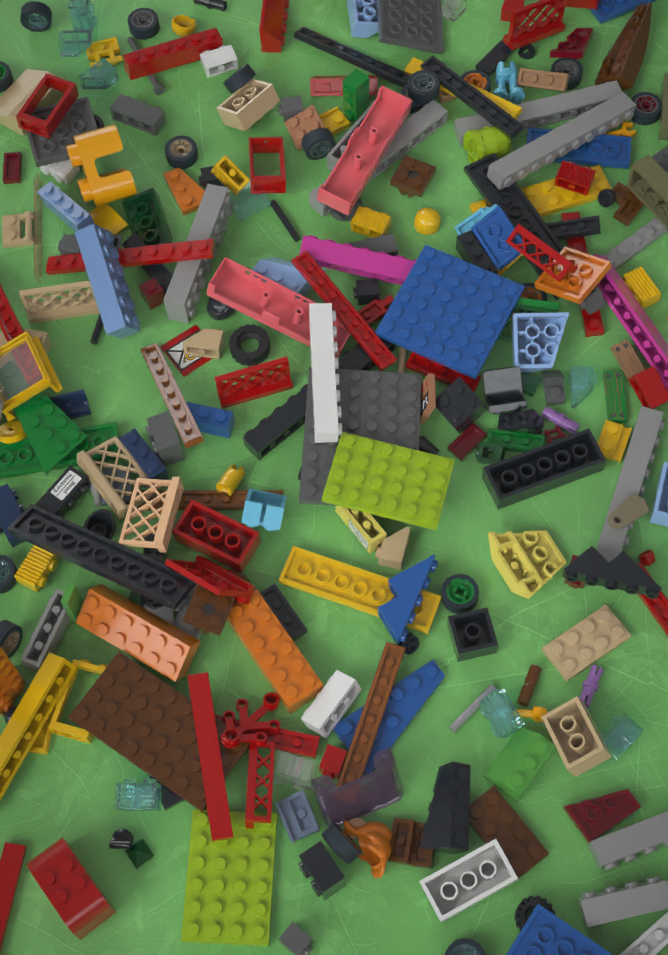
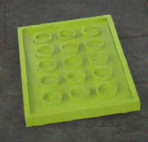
(388, 480)
(229, 883)

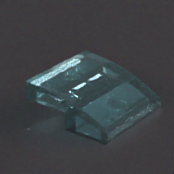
(247, 204)

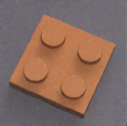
(302, 124)

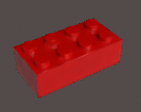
(216, 536)

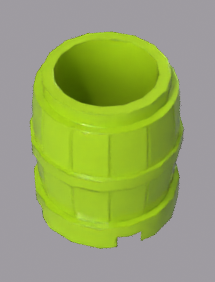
(485, 142)

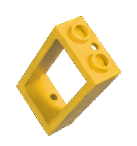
(68, 730)

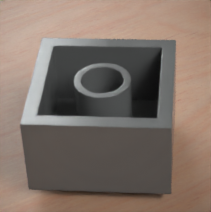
(164, 439)

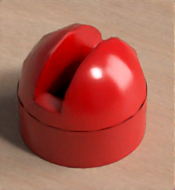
(647, 557)

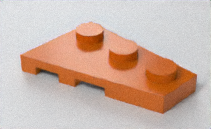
(185, 190)

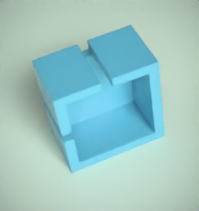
(263, 509)

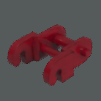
(557, 429)

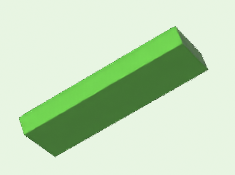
(72, 602)

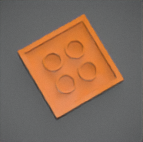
(575, 285)

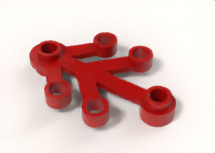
(234, 737)

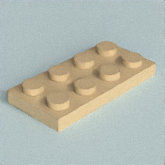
(586, 643)

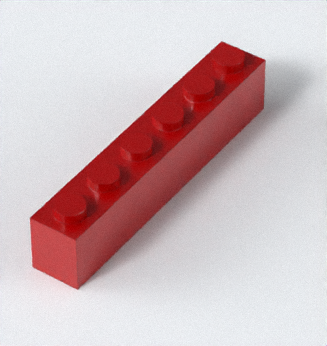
(170, 53)

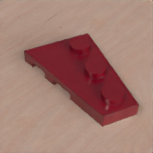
(575, 45)
(602, 813)

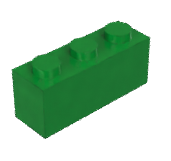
(355, 95)

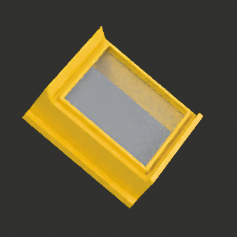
(24, 372)

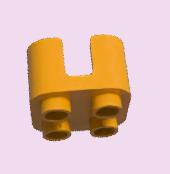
(97, 187)

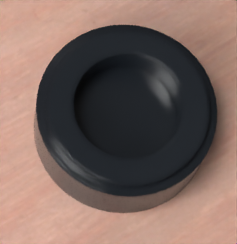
(606, 197)

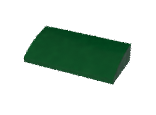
(147, 218)

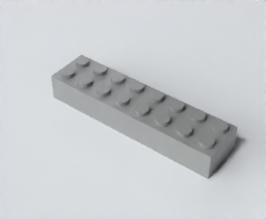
(191, 275)

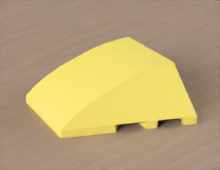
(525, 559)

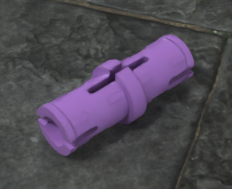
(560, 420)
(591, 686)

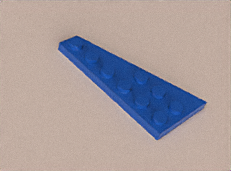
(404, 703)

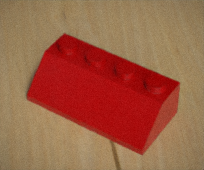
(273, 25)

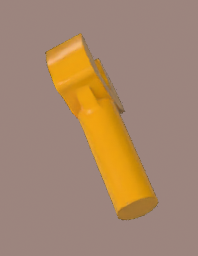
(624, 130)
(535, 713)

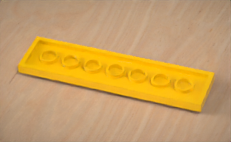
(552, 199)
(349, 586)

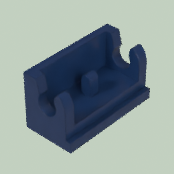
(73, 404)

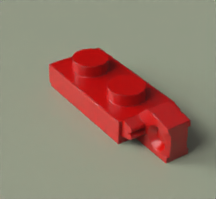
(375, 310)

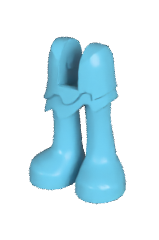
(506, 76)

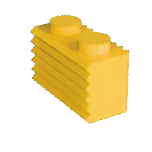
(230, 175)
(370, 222)
(642, 287)
(36, 568)

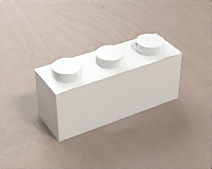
(331, 704)

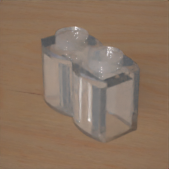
(294, 770)

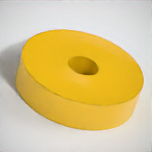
(11, 432)

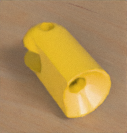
(230, 479)

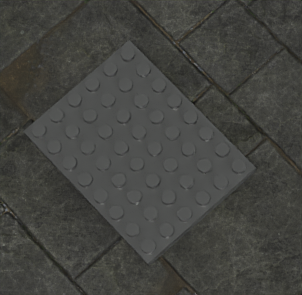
(373, 407)

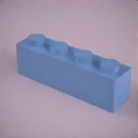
(64, 207)

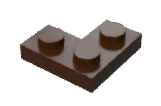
(629, 204)

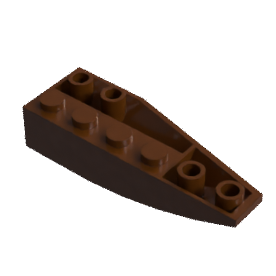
(628, 51)

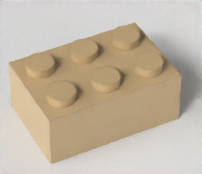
(248, 104)
(576, 736)

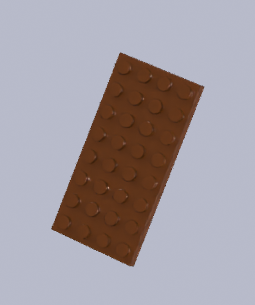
(150, 728)

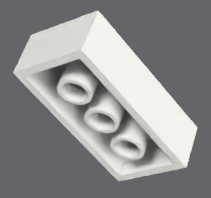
(468, 880)

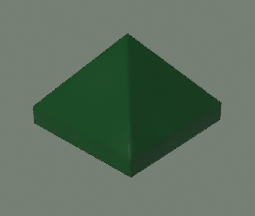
(139, 853)

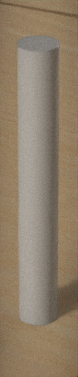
(471, 709)

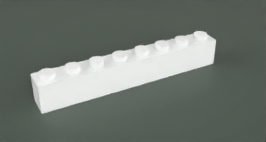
(323, 372)

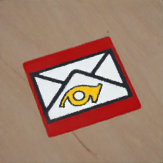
(175, 352)

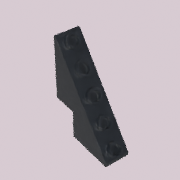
(619, 573)

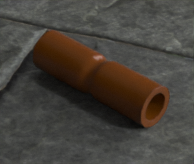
(529, 684)

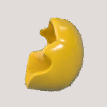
(183, 25)
(427, 221)

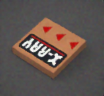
(427, 398)

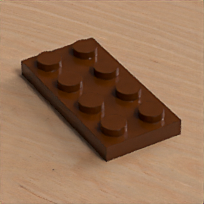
(496, 819)

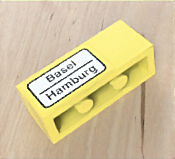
(363, 527)

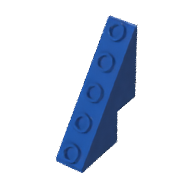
(407, 592)

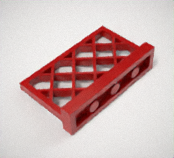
(539, 29)
(261, 386)
(214, 578)

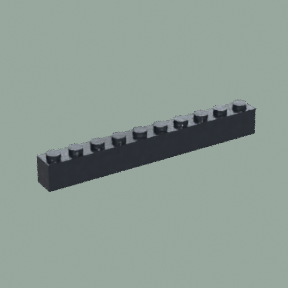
(291, 415)

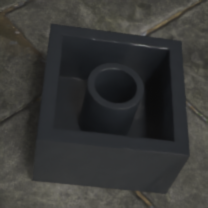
(460, 405)
(472, 634)
(322, 870)

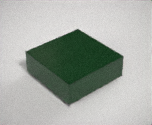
(529, 384)

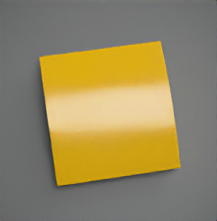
(108, 219)

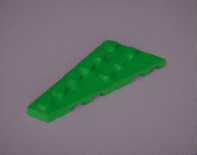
(49, 431)

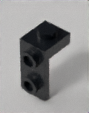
(521, 419)

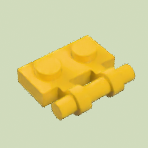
(102, 49)

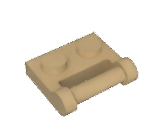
(12, 230)

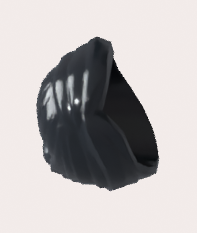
(219, 310)
(102, 523)

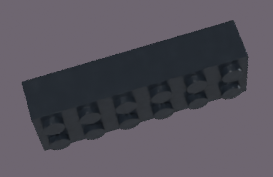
(543, 468)

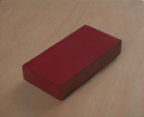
(12, 168)
(467, 442)

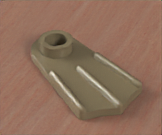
(628, 511)

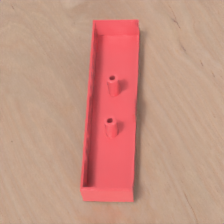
(365, 151)
(267, 302)

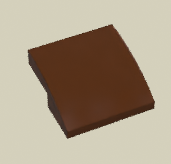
(405, 843)

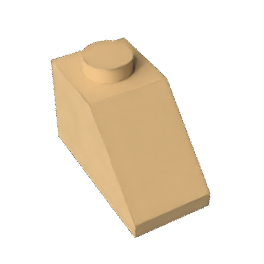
(205, 343)
(393, 549)

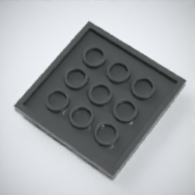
(411, 24)
(75, 122)

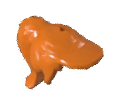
(375, 844)

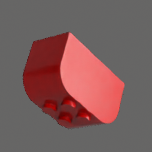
(70, 888)

